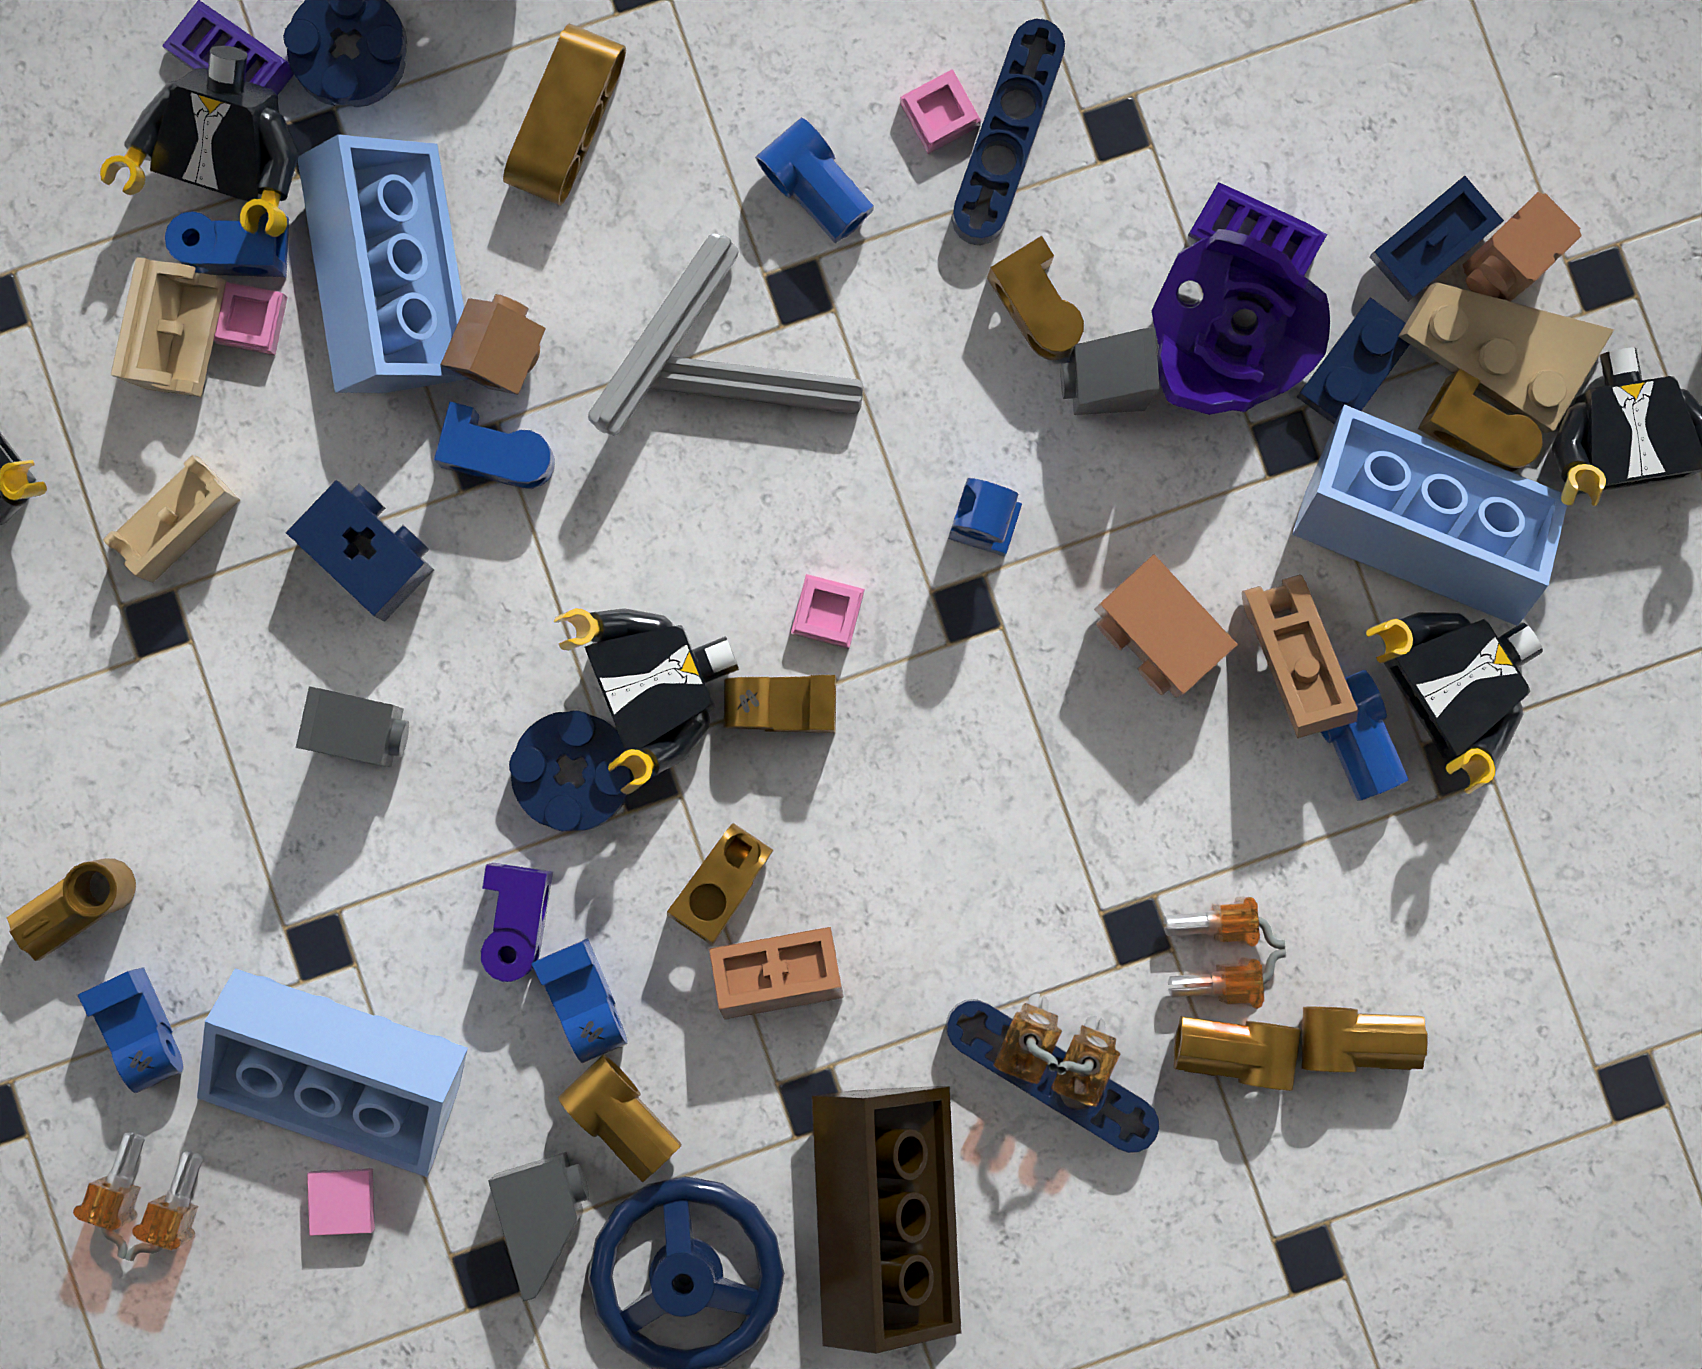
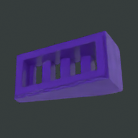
(273, 73)
(1267, 217)

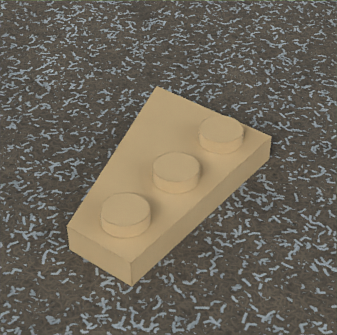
(1519, 353)

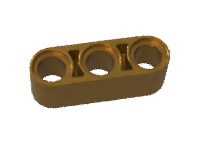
(564, 114)

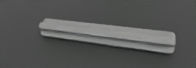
(663, 334)
(760, 385)

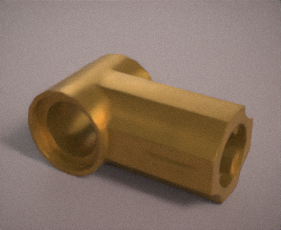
(70, 907)
(1344, 1039)
(1252, 1052)
(610, 1107)

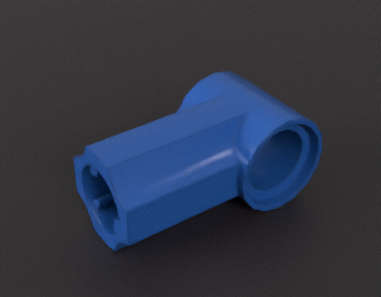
(805, 168)
(1366, 745)

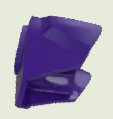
(1211, 360)

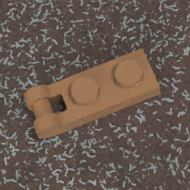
(1300, 657)

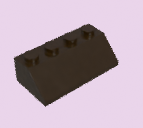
(886, 1217)

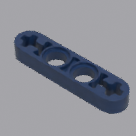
(1008, 132)
(1107, 1130)

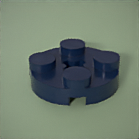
(340, 80)
(536, 766)

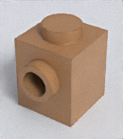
(494, 344)

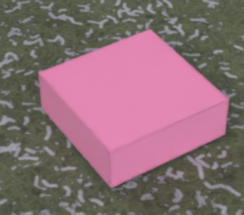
(940, 111)
(250, 318)
(827, 611)
(341, 1201)

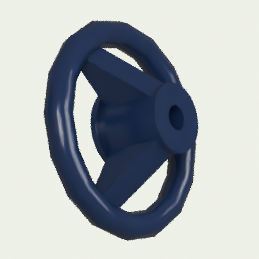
(686, 1275)

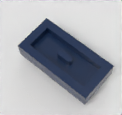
(1436, 238)
(1356, 362)

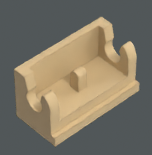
(168, 327)
(172, 520)

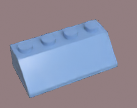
(382, 261)
(1432, 516)
(329, 1071)

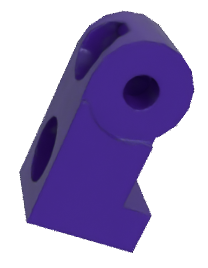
(517, 920)

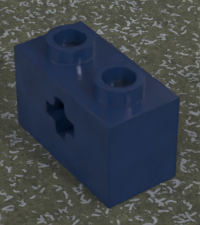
(328, 537)

